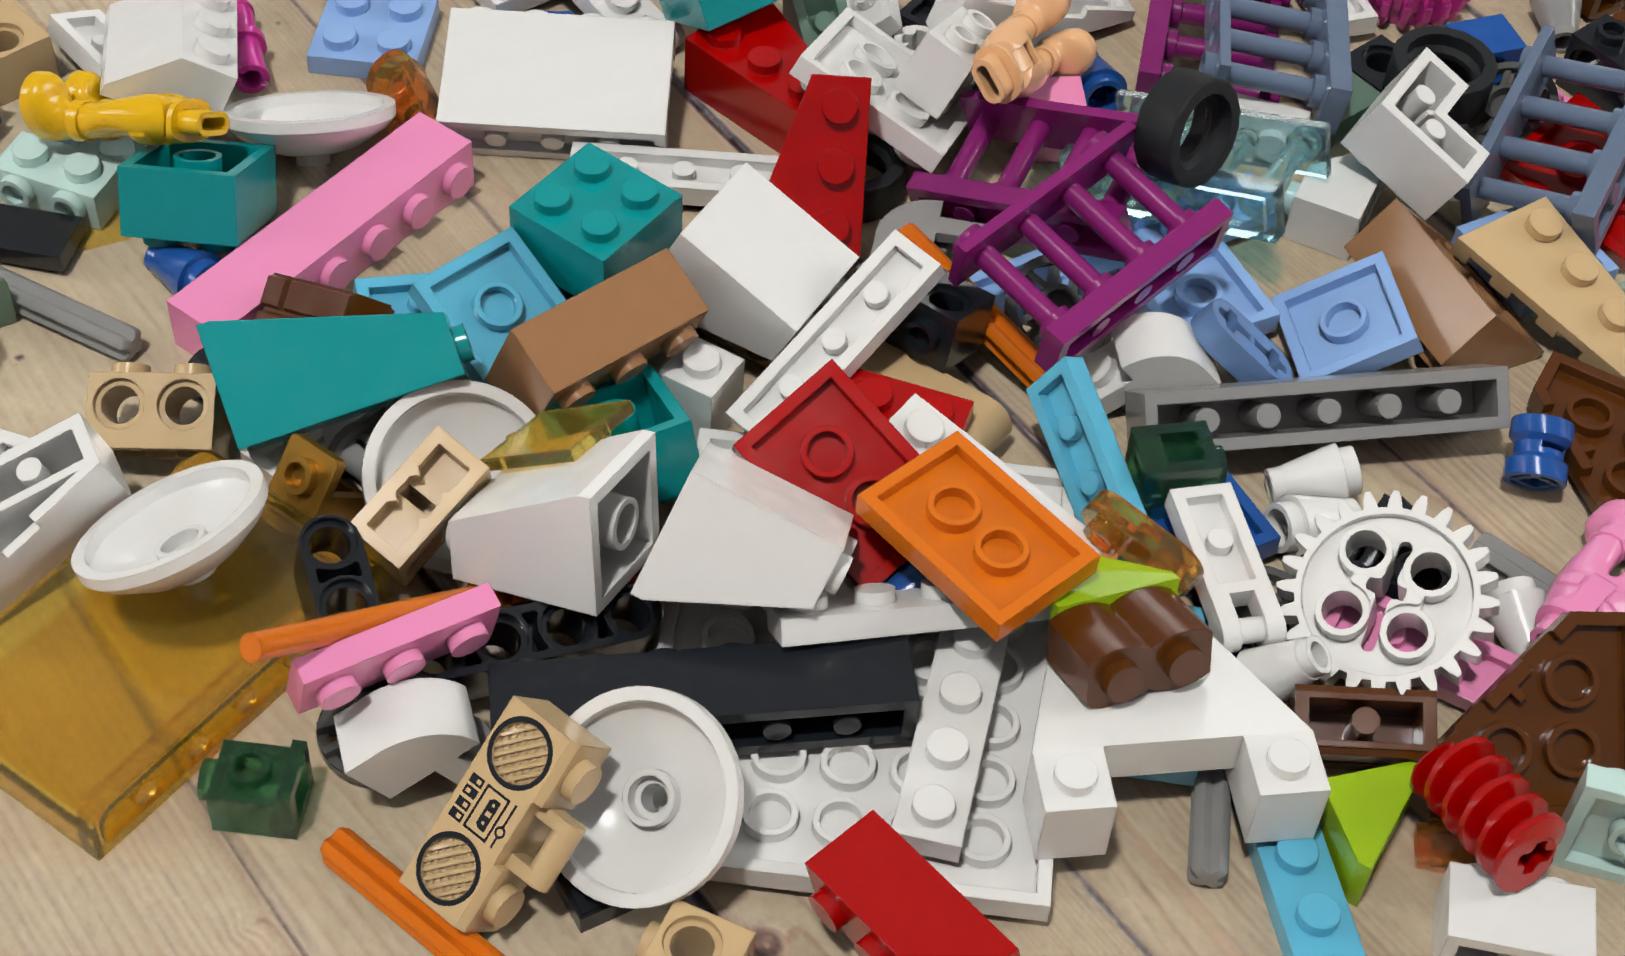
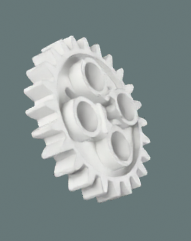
(1445, 615)

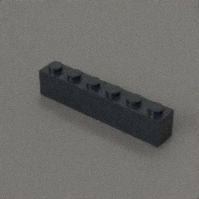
(757, 692)

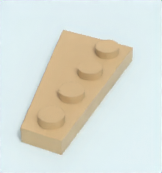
(1556, 277)

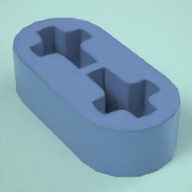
(1238, 344)

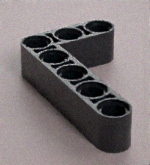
(518, 629)

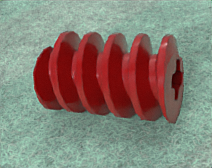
(1490, 810)

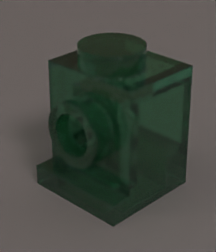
(1173, 458)
(257, 788)

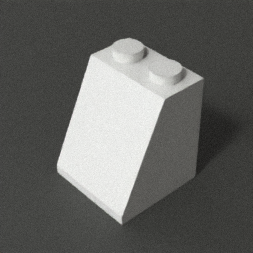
(760, 264)
(563, 528)
(746, 540)

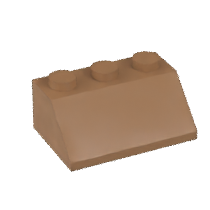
(1446, 299)
(600, 336)

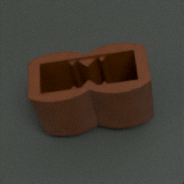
(1129, 646)

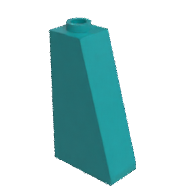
(323, 370)

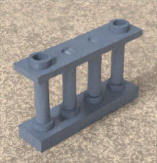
(1324, 57)
(1586, 211)

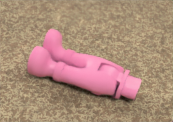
(1586, 578)

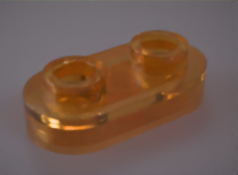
(405, 81)
(1122, 529)

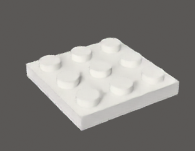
(862, 50)

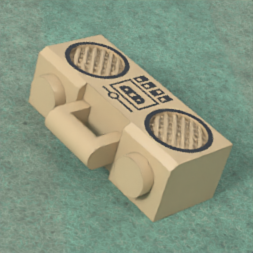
(501, 814)

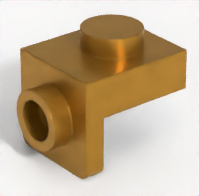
(312, 480)

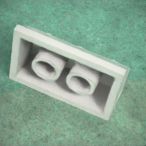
(171, 49)

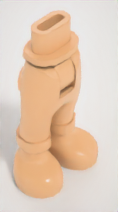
(1015, 68)

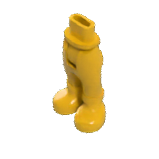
(78, 112)

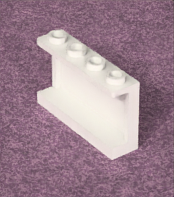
(553, 79)

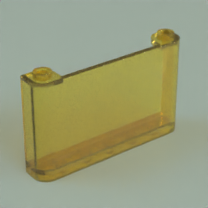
(131, 692)

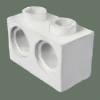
(944, 61)

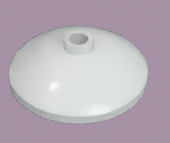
(311, 122)
(466, 409)
(172, 530)
(630, 848)

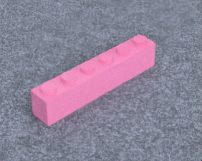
(335, 227)

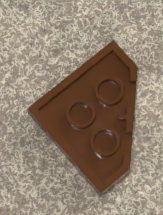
(1597, 409)
(1557, 706)

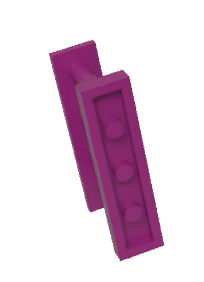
(1164, 43)
(1033, 126)
(1106, 298)

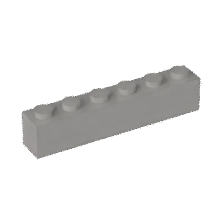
(1333, 406)

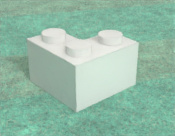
(1413, 139)

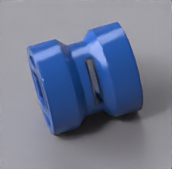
(1538, 452)

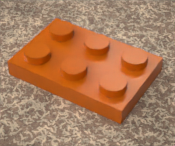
(977, 535)

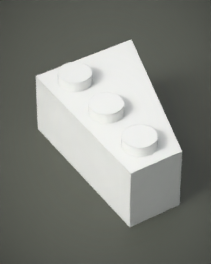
(50, 499)

